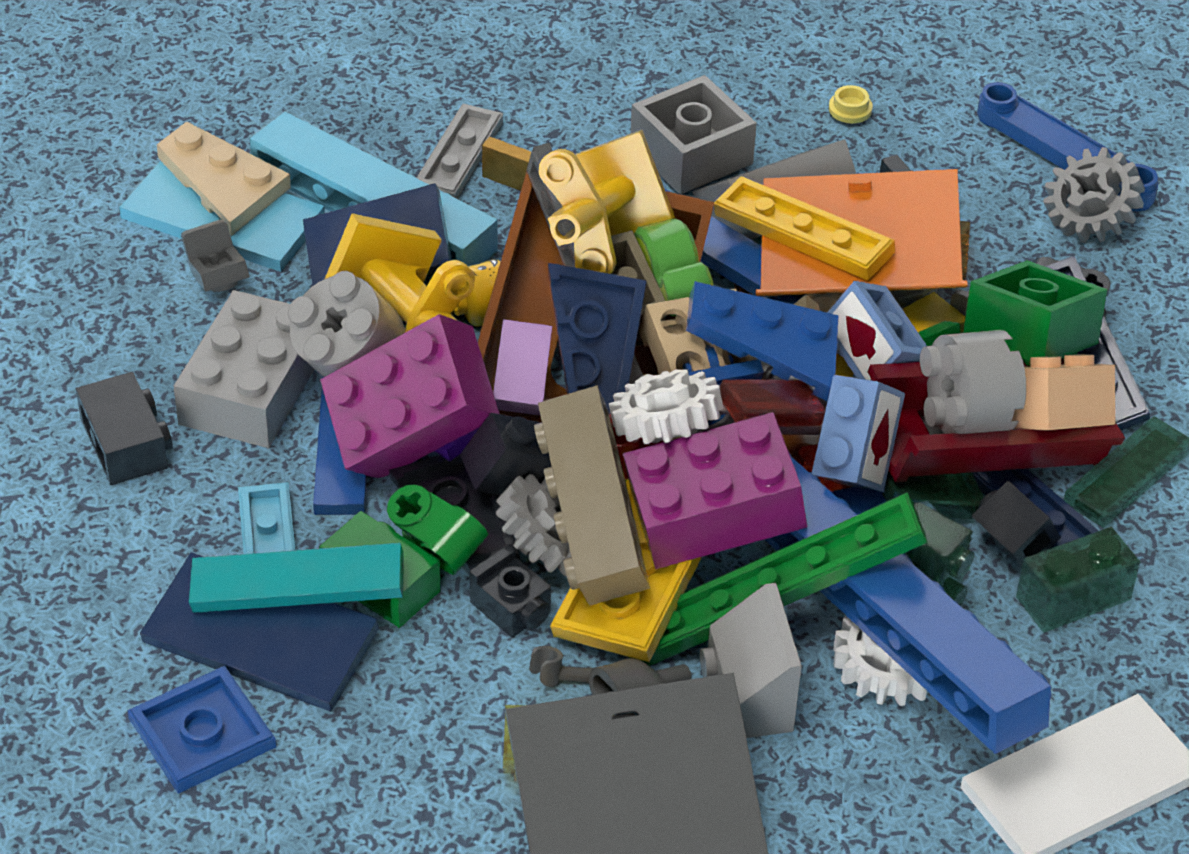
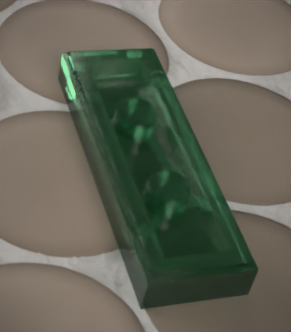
(1127, 472)

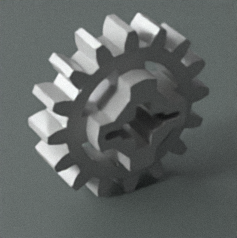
(1094, 195)
(530, 519)

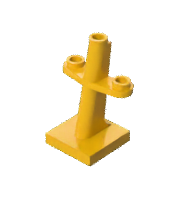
(604, 195)
(395, 264)

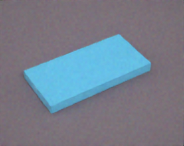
(171, 208)

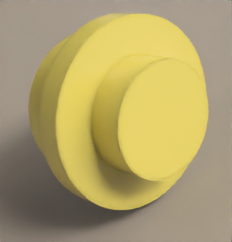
(850, 104)

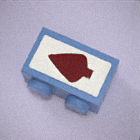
(874, 329)
(858, 433)

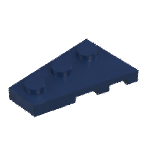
(596, 327)

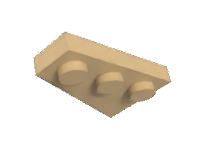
(223, 175)

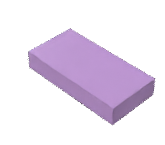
(522, 366)

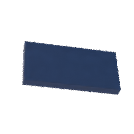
(288, 649)

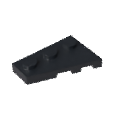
(453, 485)

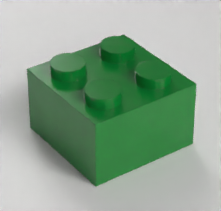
(1038, 308)

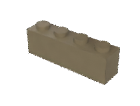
(592, 497)

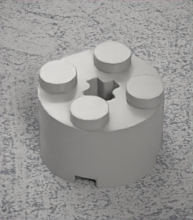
(341, 322)
(973, 382)

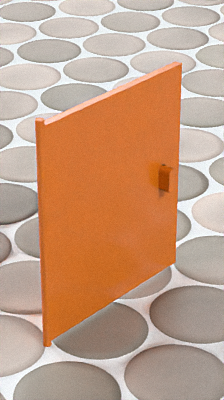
(906, 206)

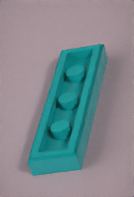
(296, 577)

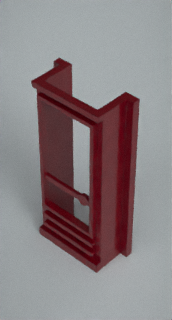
(925, 454)

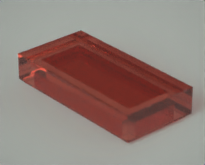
(788, 400)

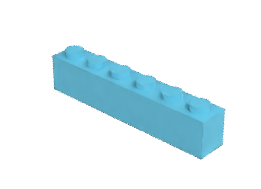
(344, 176)

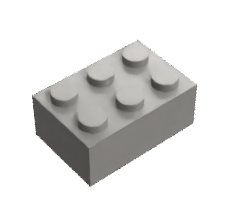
(243, 373)

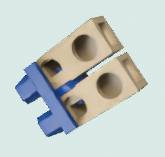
(682, 350)

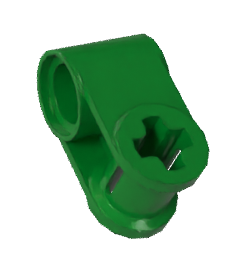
(436, 525)

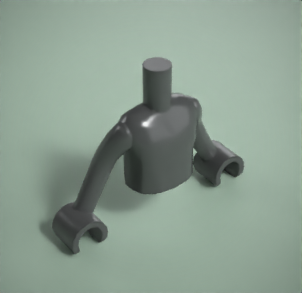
(613, 677)

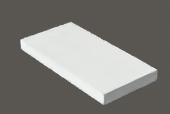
(1080, 778)

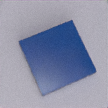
(201, 729)

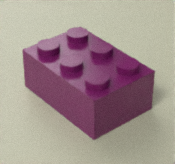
(409, 397)
(715, 490)

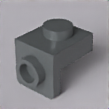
(213, 257)

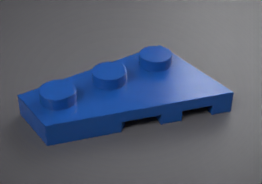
(781, 334)

